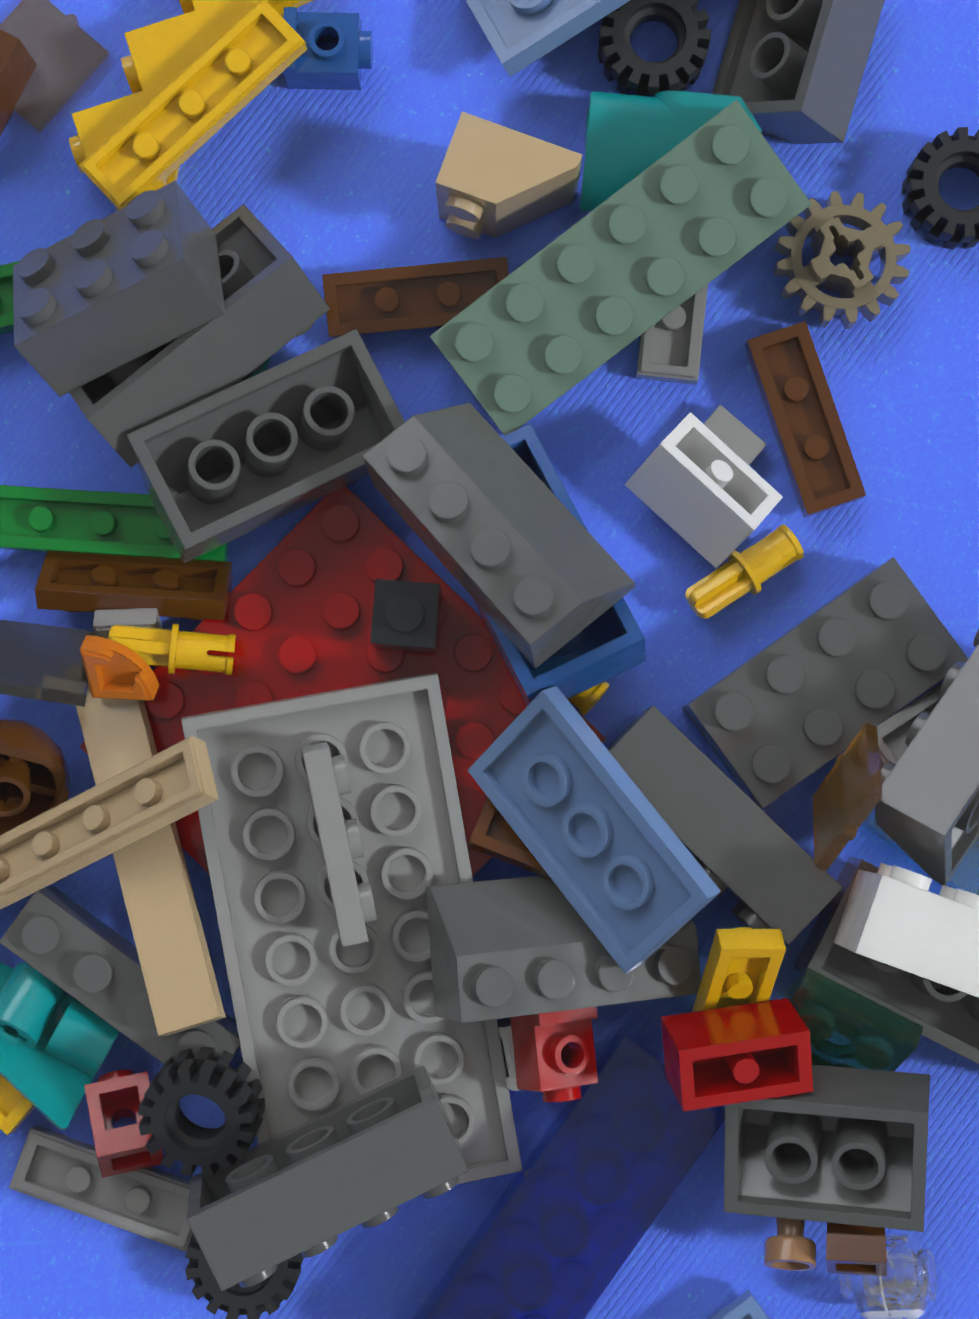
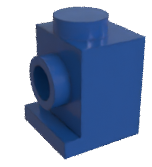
(331, 68)

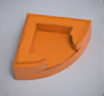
(116, 671)

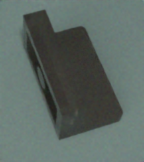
(42, 662)

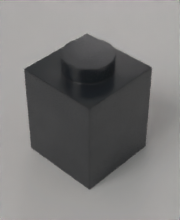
(406, 615)

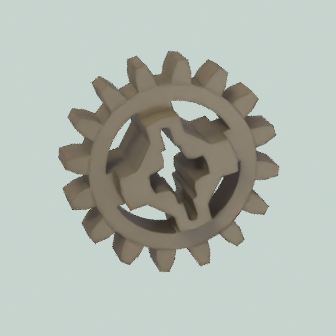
(832, 237)

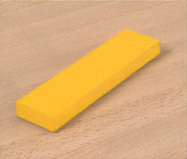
(194, 105)

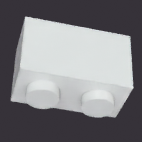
(703, 490)

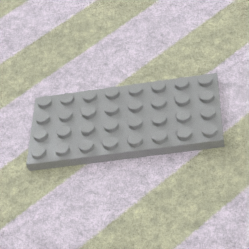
(330, 1017)

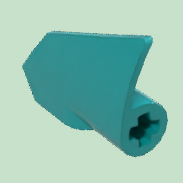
(635, 131)
(48, 1042)

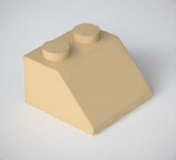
(502, 178)

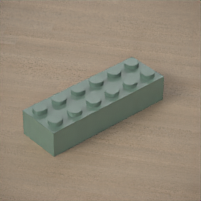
(621, 269)

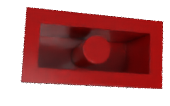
(737, 1054)

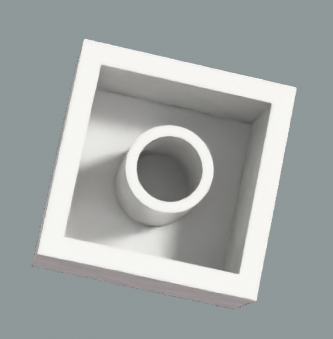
(909, 928)

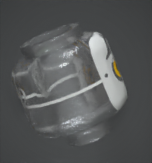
(905, 1289)

